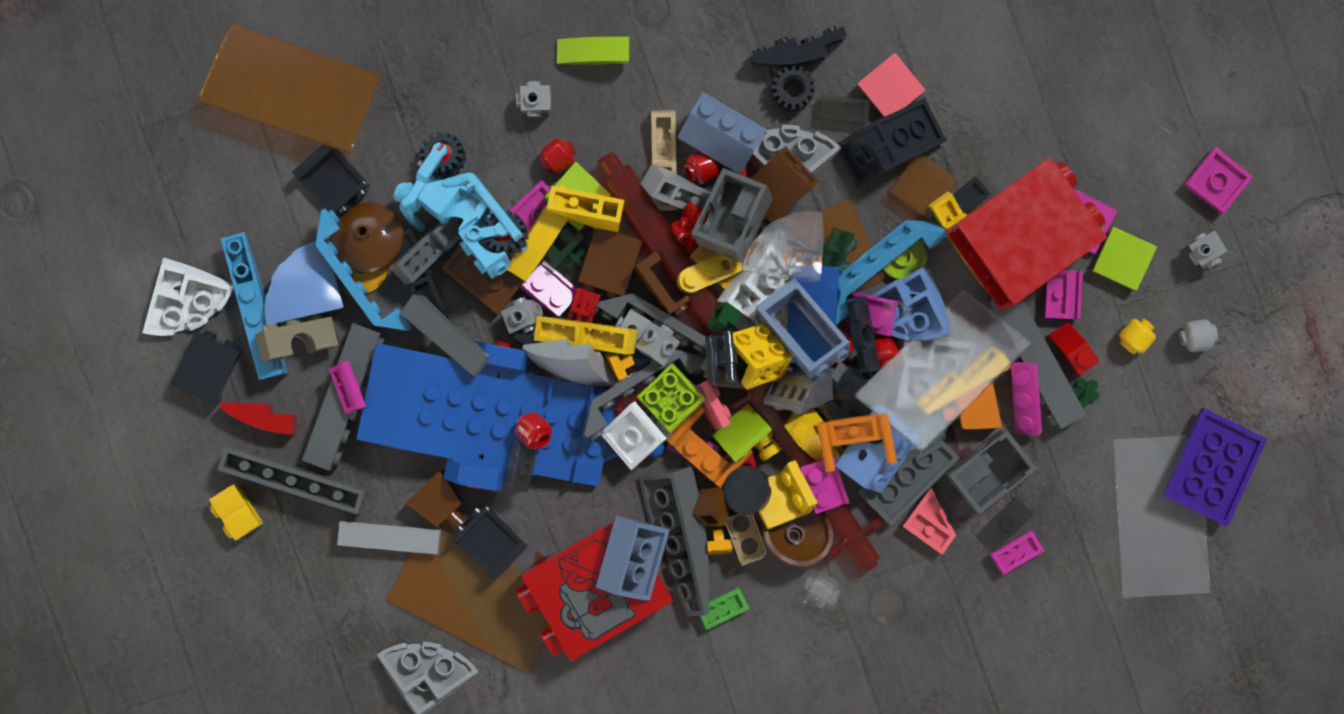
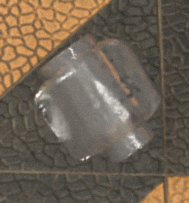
(822, 590)

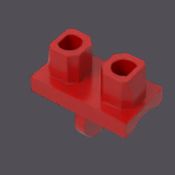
(684, 228)
(583, 306)

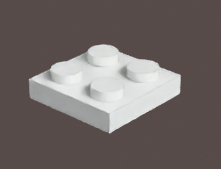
(633, 435)

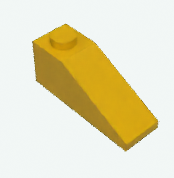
(586, 208)
(805, 433)

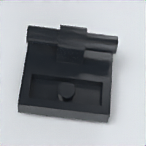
(724, 364)

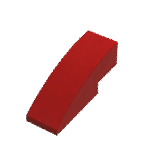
(261, 416)

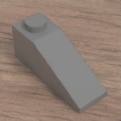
(673, 188)

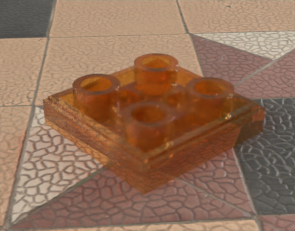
(922, 184)

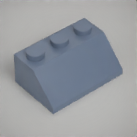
(721, 133)
(632, 558)

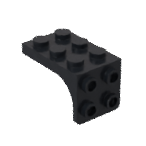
(844, 400)

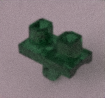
(573, 241)
(838, 248)

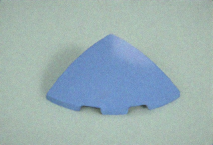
(301, 287)
(920, 307)

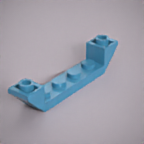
(327, 226)
(883, 253)

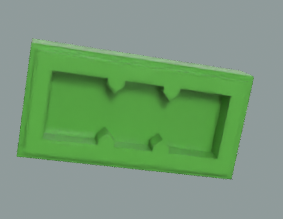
(724, 608)

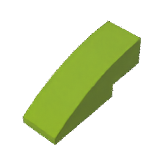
(593, 50)

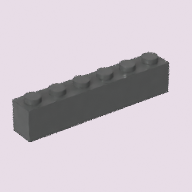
(1054, 388)
(333, 422)
(293, 479)

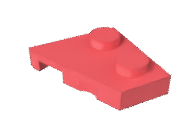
(930, 523)

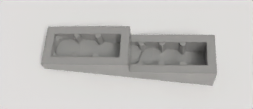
(389, 537)

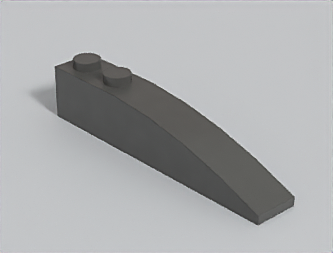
(670, 503)

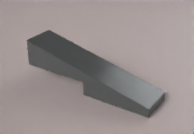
(427, 250)
(444, 334)

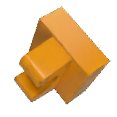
(618, 364)
(719, 545)

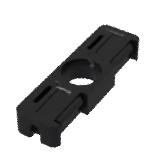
(865, 343)

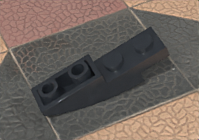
(788, 53)

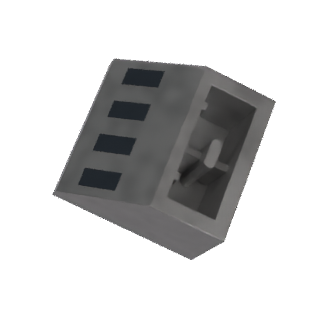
(798, 392)

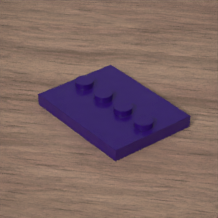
(1214, 467)

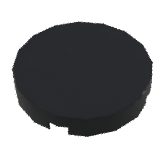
(747, 490)

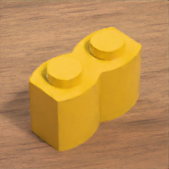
(235, 511)

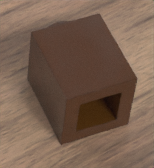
(712, 507)

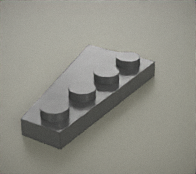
(910, 482)

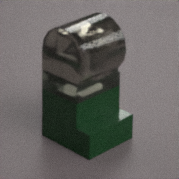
(729, 319)

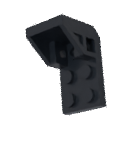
(891, 142)

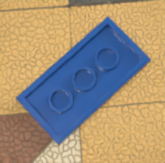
(826, 297)

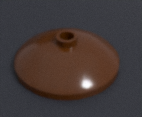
(379, 244)
(812, 540)

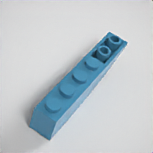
(250, 299)

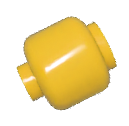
(1137, 336)

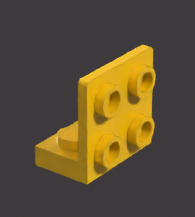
(762, 353)
(789, 497)

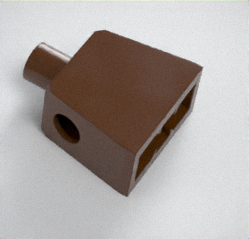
(438, 502)

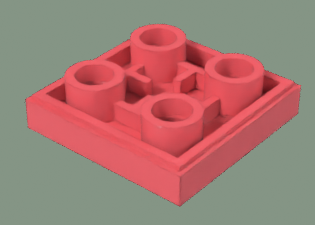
(891, 86)
(716, 414)

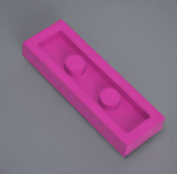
(1026, 398)

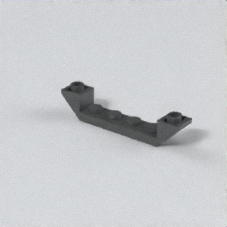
(619, 306)
(594, 421)

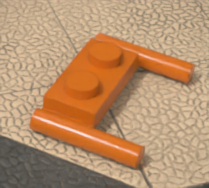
(855, 430)
(700, 453)

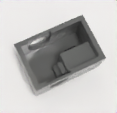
(734, 217)
(990, 471)

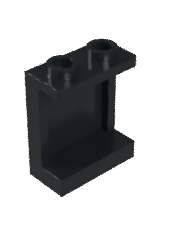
(332, 179)
(206, 366)
(489, 542)

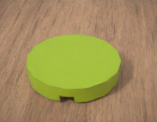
(907, 262)

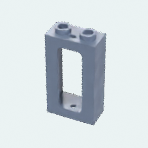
(795, 293)

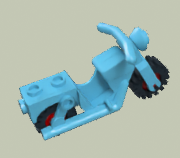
(462, 198)

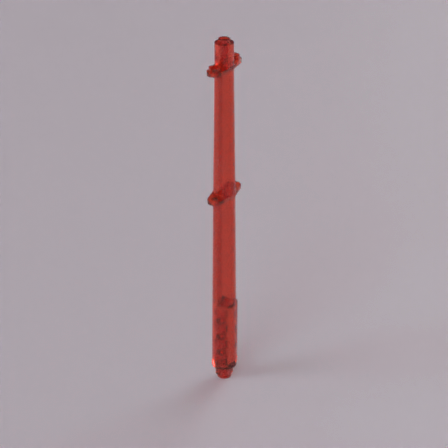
(657, 236)

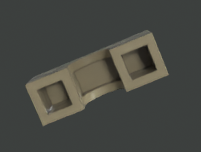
(316, 333)

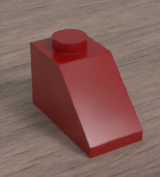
(1073, 349)

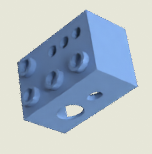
(872, 467)

